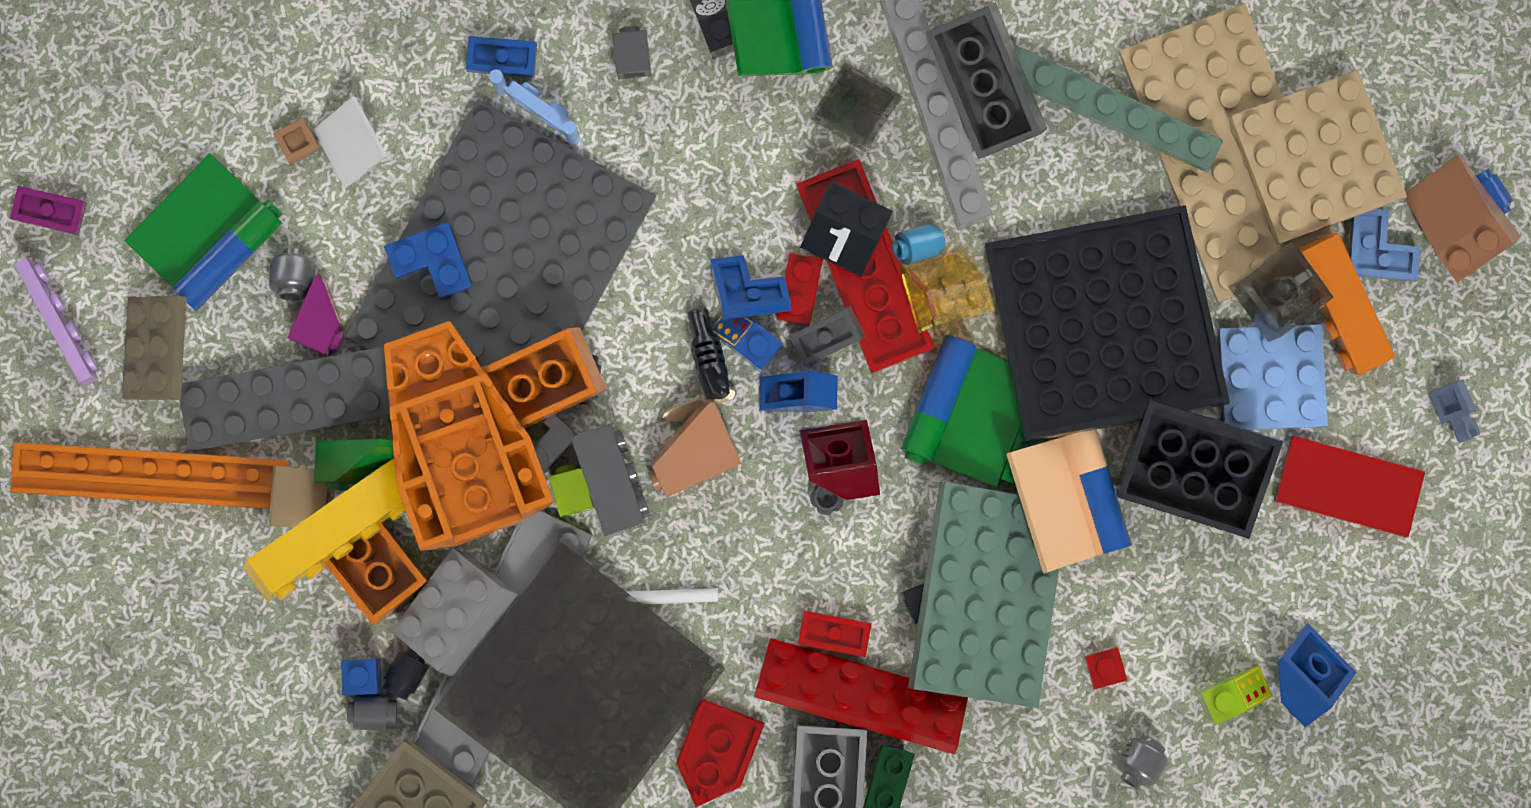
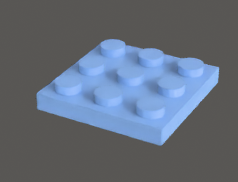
(1274, 381)

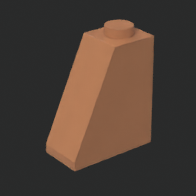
(694, 452)

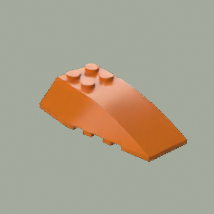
(456, 443)

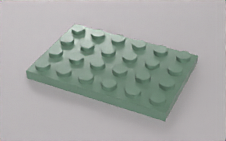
(983, 601)

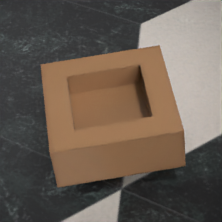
(296, 141)

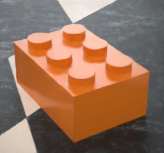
(547, 377)
(378, 574)

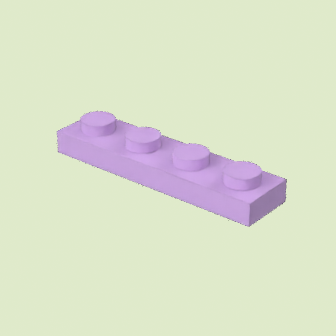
(51, 308)

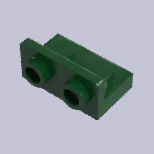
(889, 778)

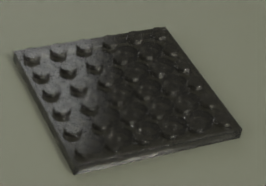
(579, 686)

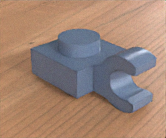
(1453, 405)

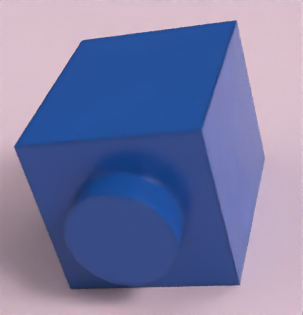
(361, 676)

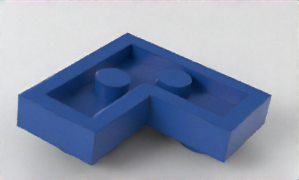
(432, 250)
(746, 297)

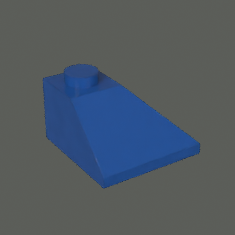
(1311, 676)

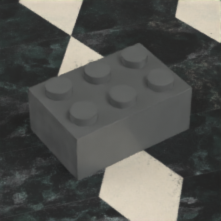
(610, 480)

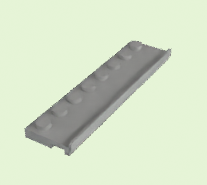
(522, 559)

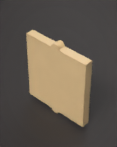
(295, 495)

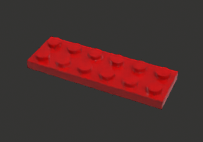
(880, 294)
(859, 696)

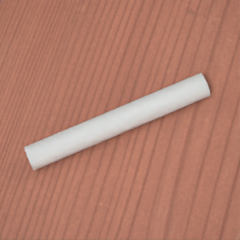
(676, 596)

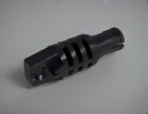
(708, 356)

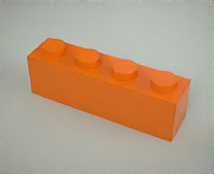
(1350, 313)

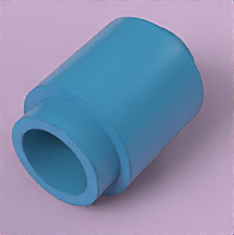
(918, 244)

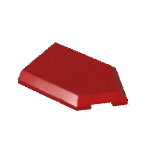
(717, 751)

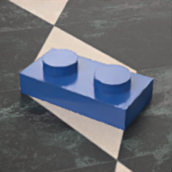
(506, 55)

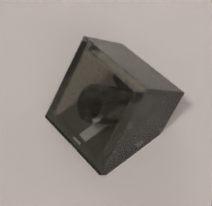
(1280, 292)

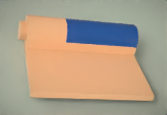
(1069, 499)

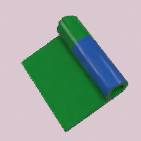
(779, 37)
(204, 231)
(965, 413)

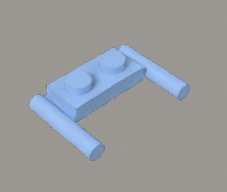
(527, 97)

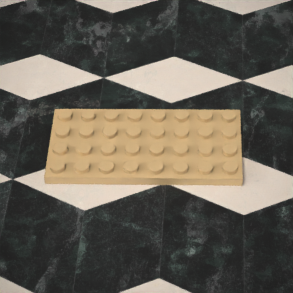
(1204, 79)

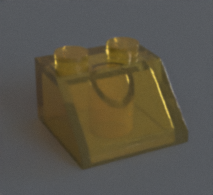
(946, 291)

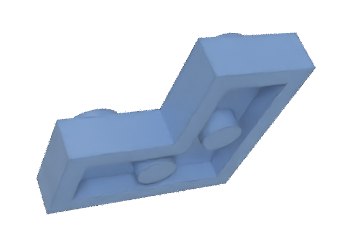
(1372, 253)

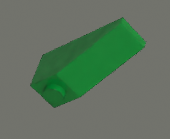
(349, 460)

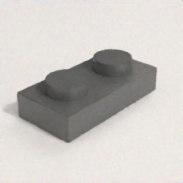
(827, 336)

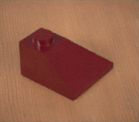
(842, 459)

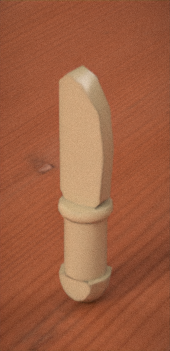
(685, 409)

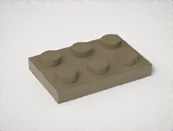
(154, 348)

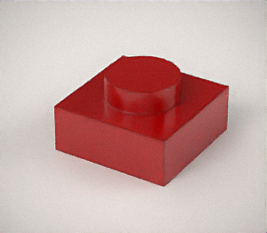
(1105, 668)

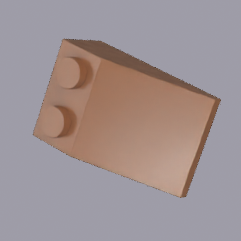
(1460, 218)

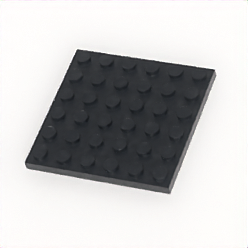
(1105, 323)

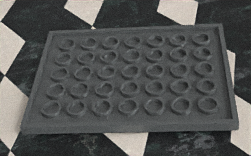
(533, 232)

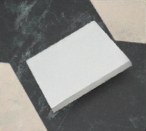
(349, 142)

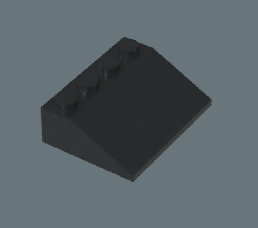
(1198, 468)

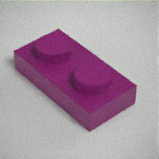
(48, 210)

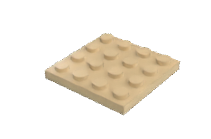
(1317, 157)

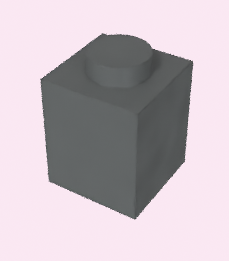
(631, 53)

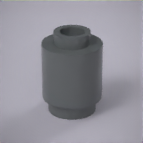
(372, 713)

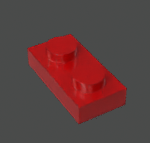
(802, 284)
(834, 633)

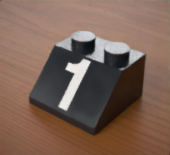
(846, 229)

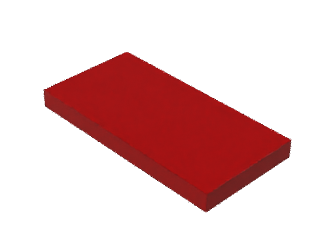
(1349, 486)

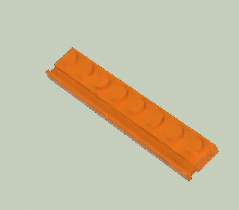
(143, 475)

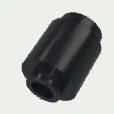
(405, 673)

